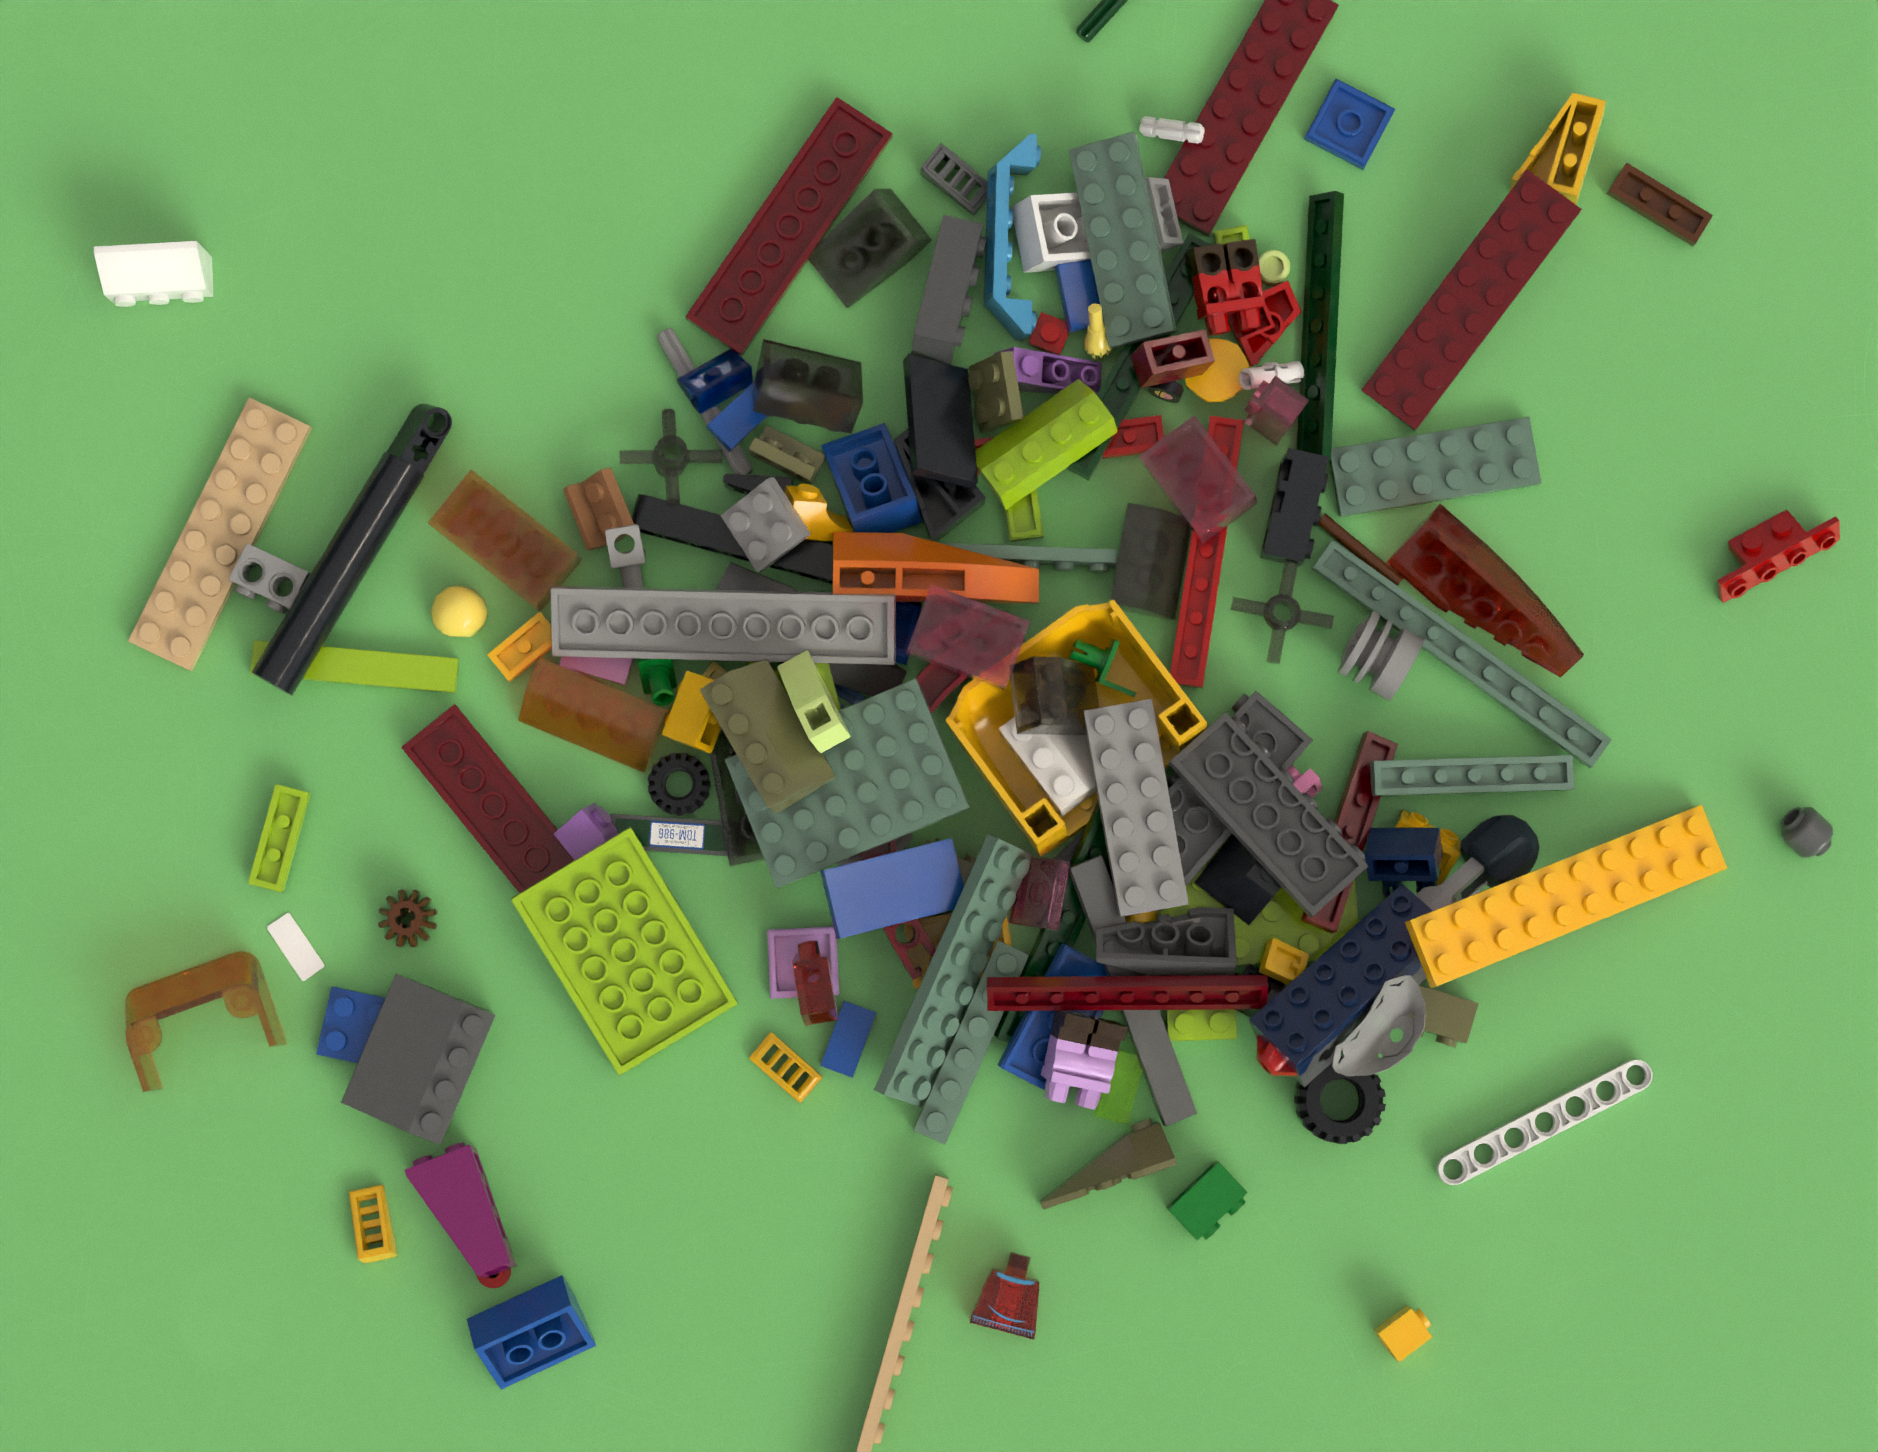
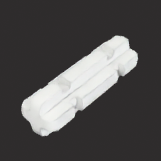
(1172, 129)

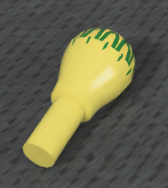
(1096, 340)

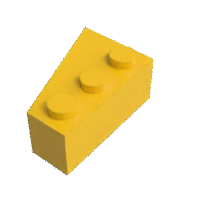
(1567, 146)

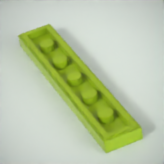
(378, 668)

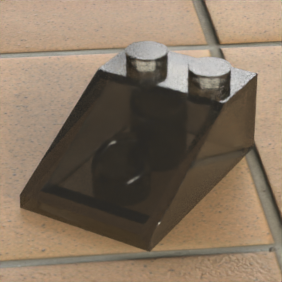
(868, 246)
(1052, 695)

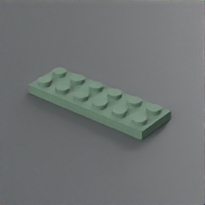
(1122, 240)
(1434, 467)

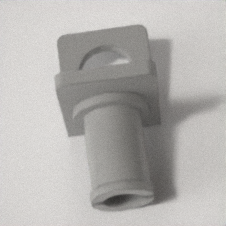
(628, 561)

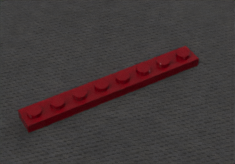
(1127, 993)

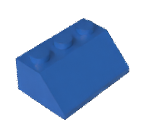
(530, 1332)

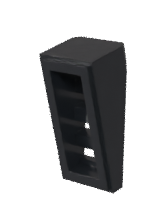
(746, 483)

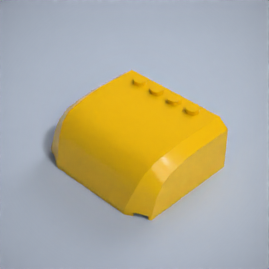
(985, 708)

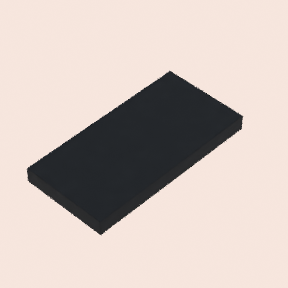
(940, 421)

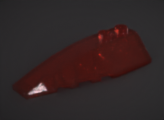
(1474, 582)

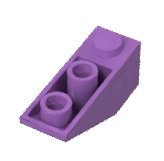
(1051, 372)

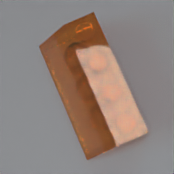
(592, 714)

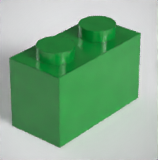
(1208, 1201)

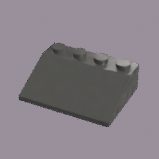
(418, 1058)

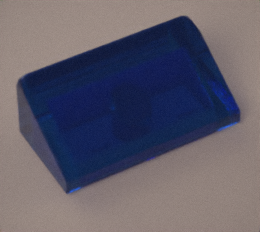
(716, 380)

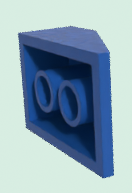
(872, 481)

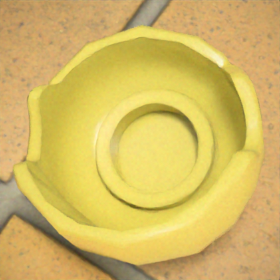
(458, 611)

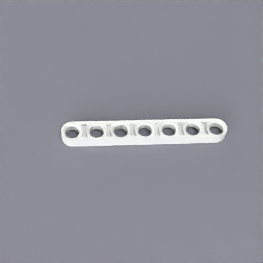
(1561, 1121)

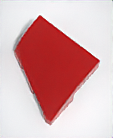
(1275, 317)

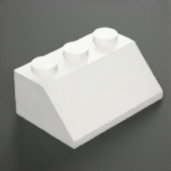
(155, 272)
(1056, 764)

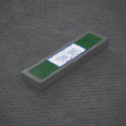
(675, 834)

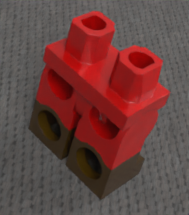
(1226, 284)

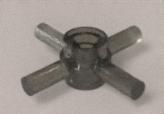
(670, 468)
(1283, 598)

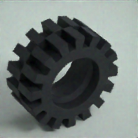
(670, 764)

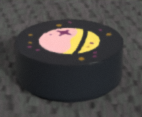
(1167, 391)

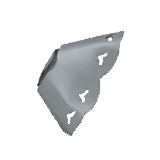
(1374, 1035)

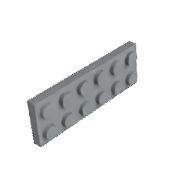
(1135, 807)

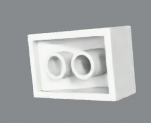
(1050, 231)

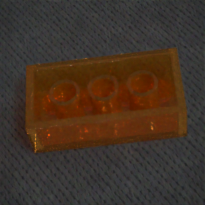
(505, 540)

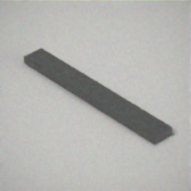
(1144, 1026)

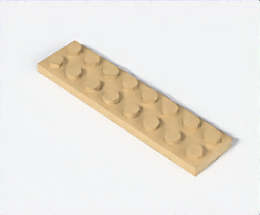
(222, 522)

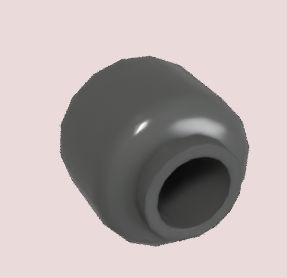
(1806, 832)

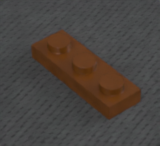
(1659, 204)

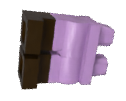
(1081, 1056)

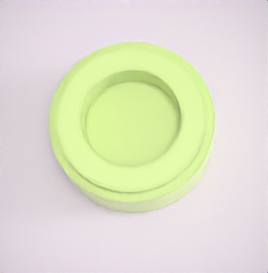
(1273, 267)

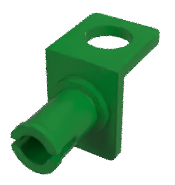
(1100, 660)
(658, 678)

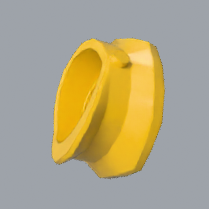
(1222, 377)

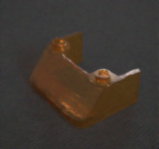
(233, 977)

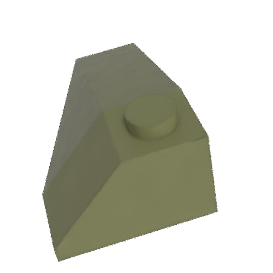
(1131, 1156)

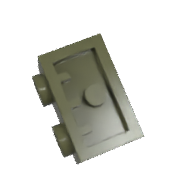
(787, 455)

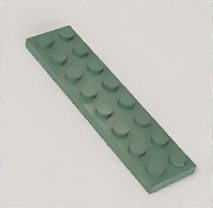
(954, 971)

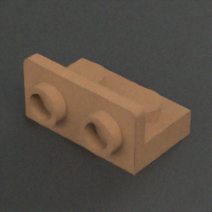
(597, 507)

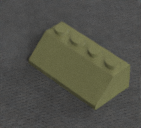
(767, 734)

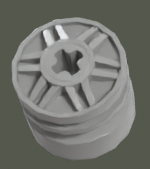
(1380, 655)

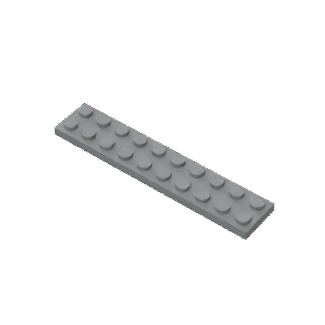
(723, 625)

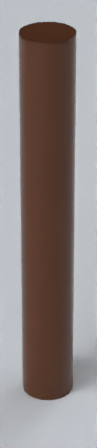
(1358, 549)

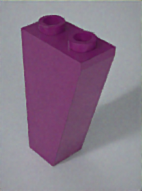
(464, 1206)

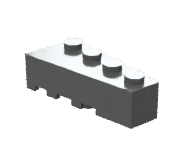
(947, 289)

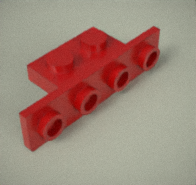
(1772, 549)

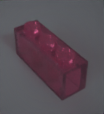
(1274, 409)

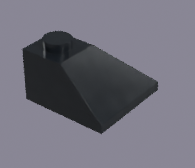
(1238, 881)

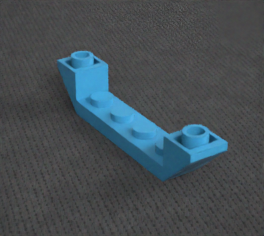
(1013, 314)

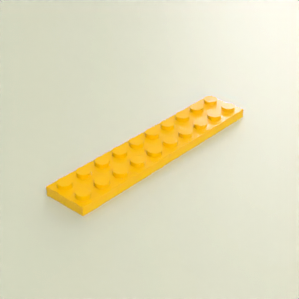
(1565, 896)

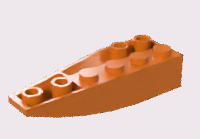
(912, 564)

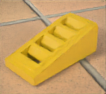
(800, 1094)
(387, 1235)

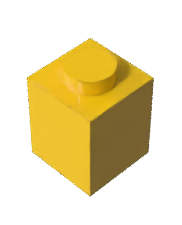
(1404, 1332)

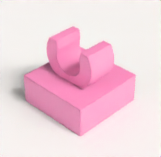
(1306, 783)

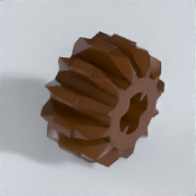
(417, 924)

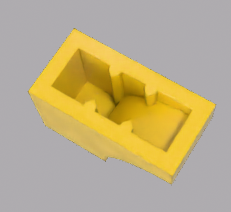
(812, 510)

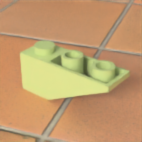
(813, 702)

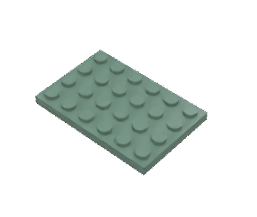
(886, 785)

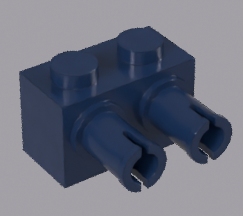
(1404, 856)

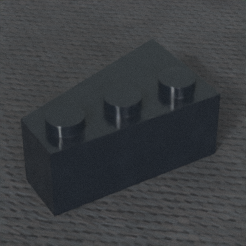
(939, 502)
(1295, 507)

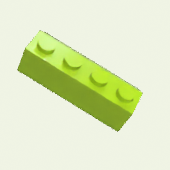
(1044, 443)

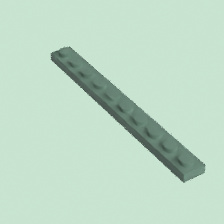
(1462, 654)

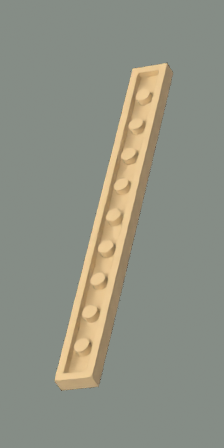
(901, 1326)

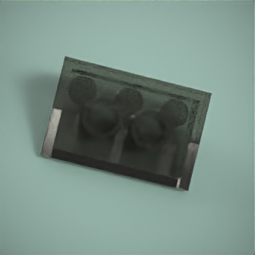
(808, 387)
(1150, 561)

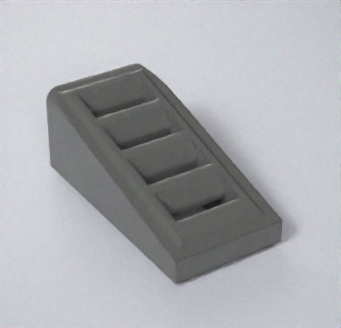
(938, 180)

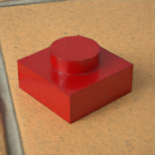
(1049, 334)

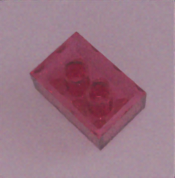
(1198, 479)
(967, 637)

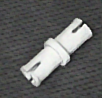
(1288, 372)

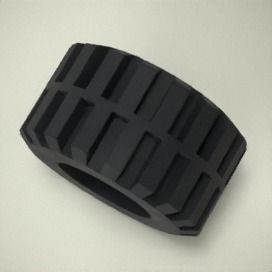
(1347, 1130)

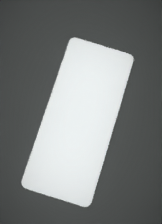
(295, 946)

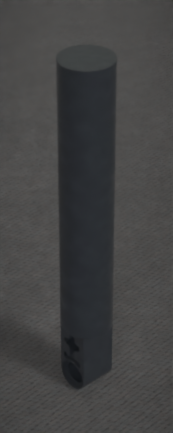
(352, 549)

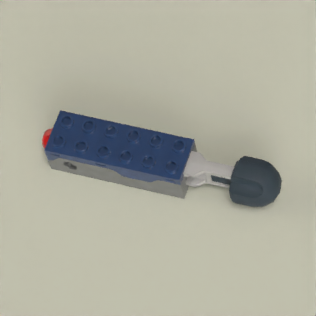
(1337, 990)

